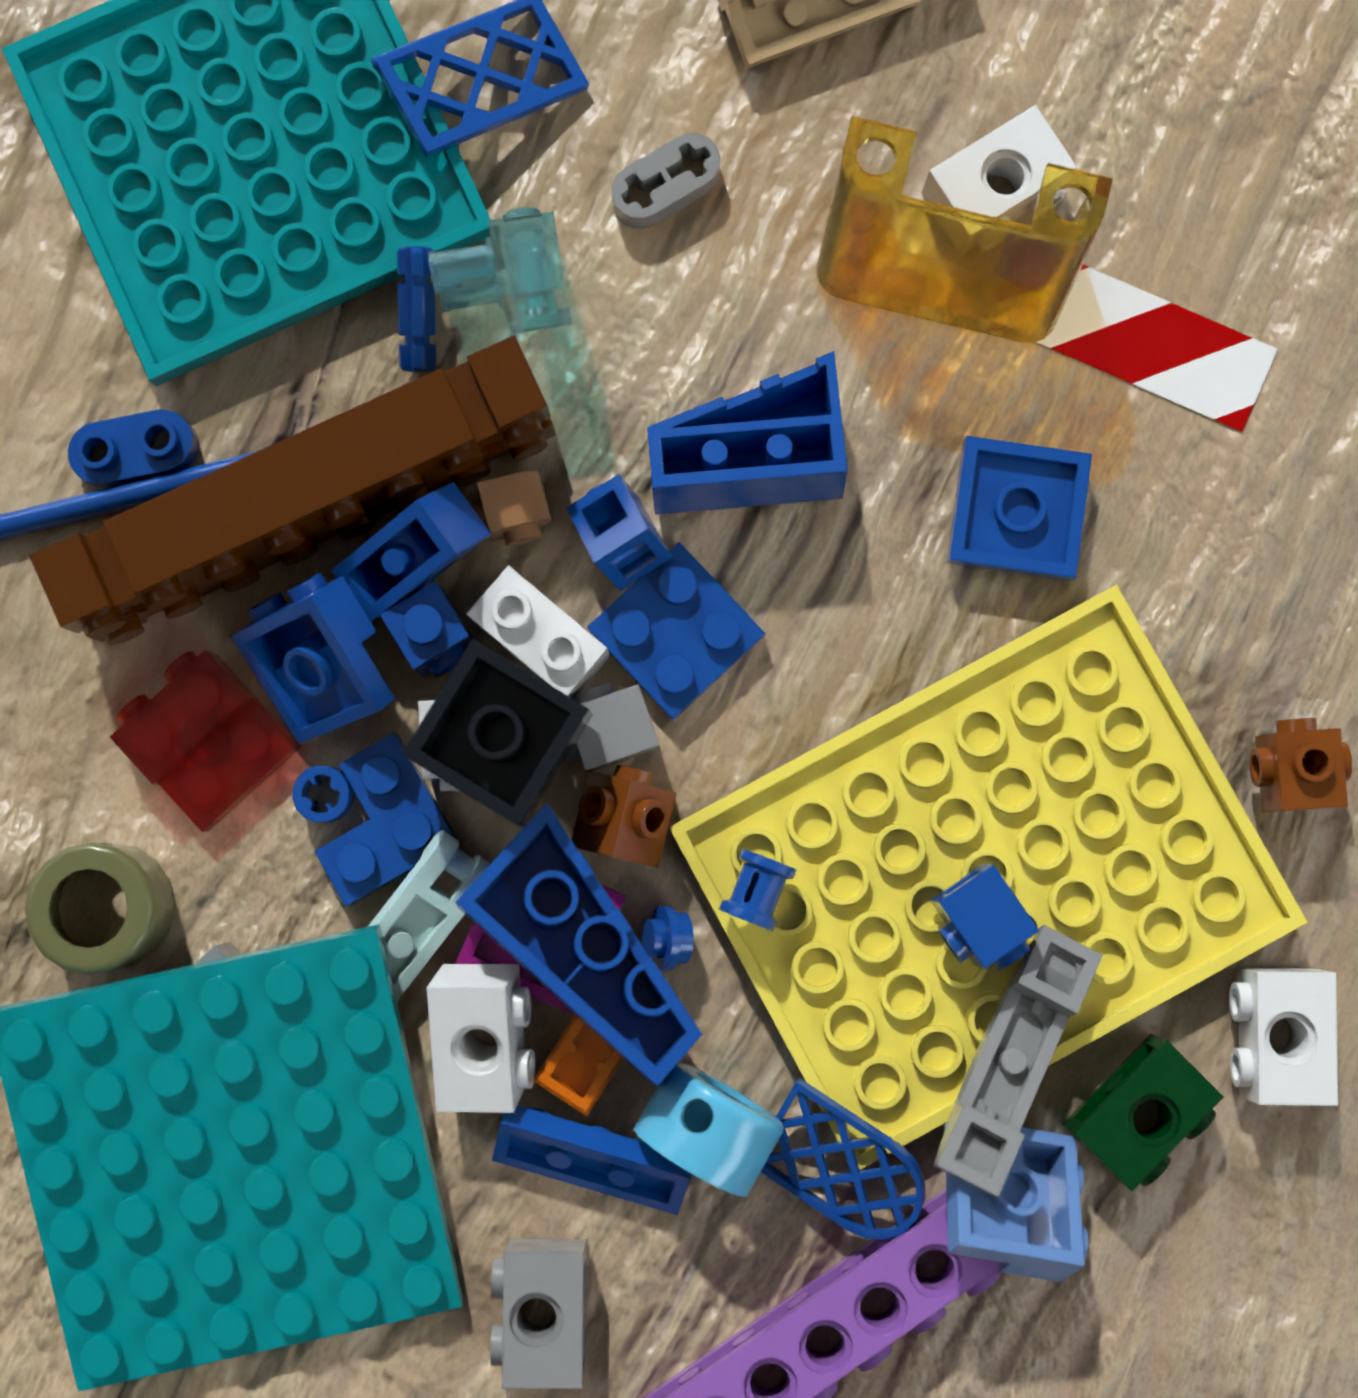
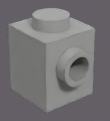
(617, 728)

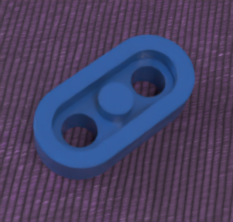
(130, 448)

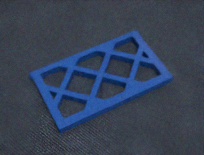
(475, 120)

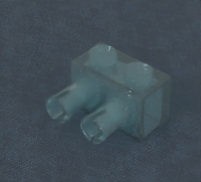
(515, 268)

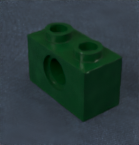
(1106, 1116)

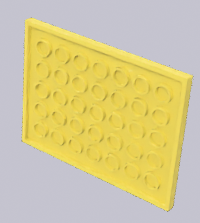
(1040, 758)

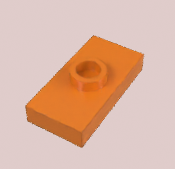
(578, 1067)

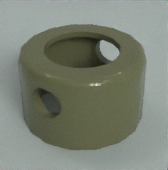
(147, 900)

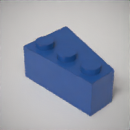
(754, 448)

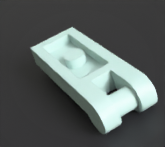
(421, 913)

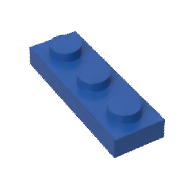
(590, 1158)

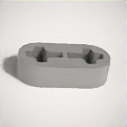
(659, 168)

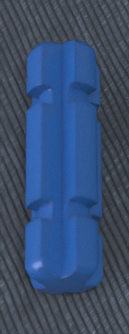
(416, 310)

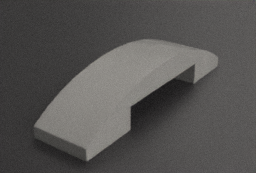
(1013, 1058)

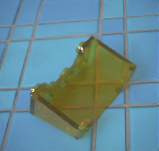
(951, 260)

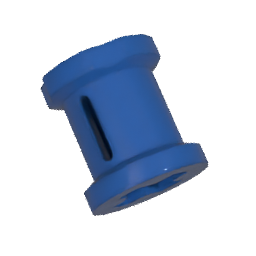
(757, 889)

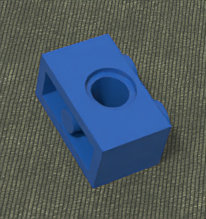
(412, 550)

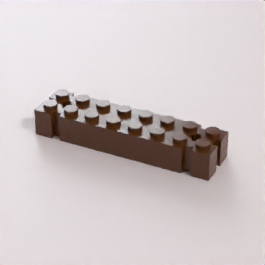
(296, 495)

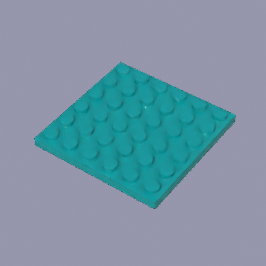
(238, 163)
(227, 1157)

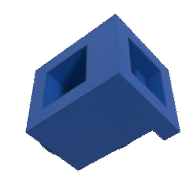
(618, 532)

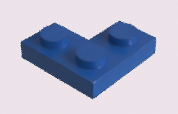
(399, 826)

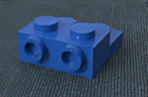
(314, 657)

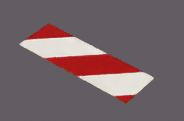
(1161, 348)

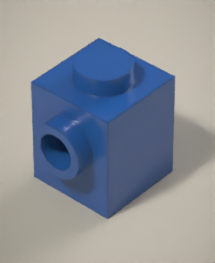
(429, 631)
(984, 919)

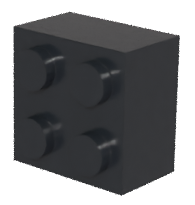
(498, 733)

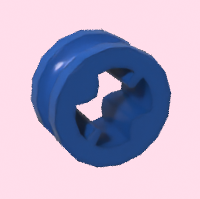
(308, 806)

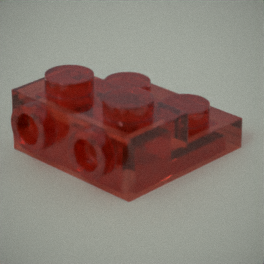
(203, 738)

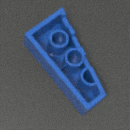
(570, 936)

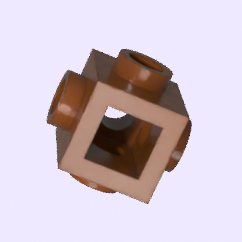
(1301, 767)
(623, 816)

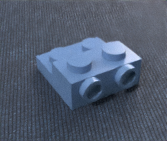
(1034, 1221)

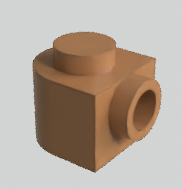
(513, 507)

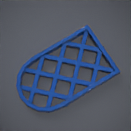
(875, 1138)

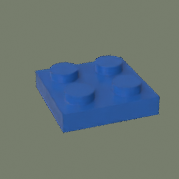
(1019, 508)
(676, 631)

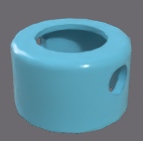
(709, 1129)

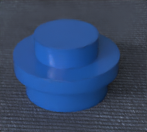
(668, 938)

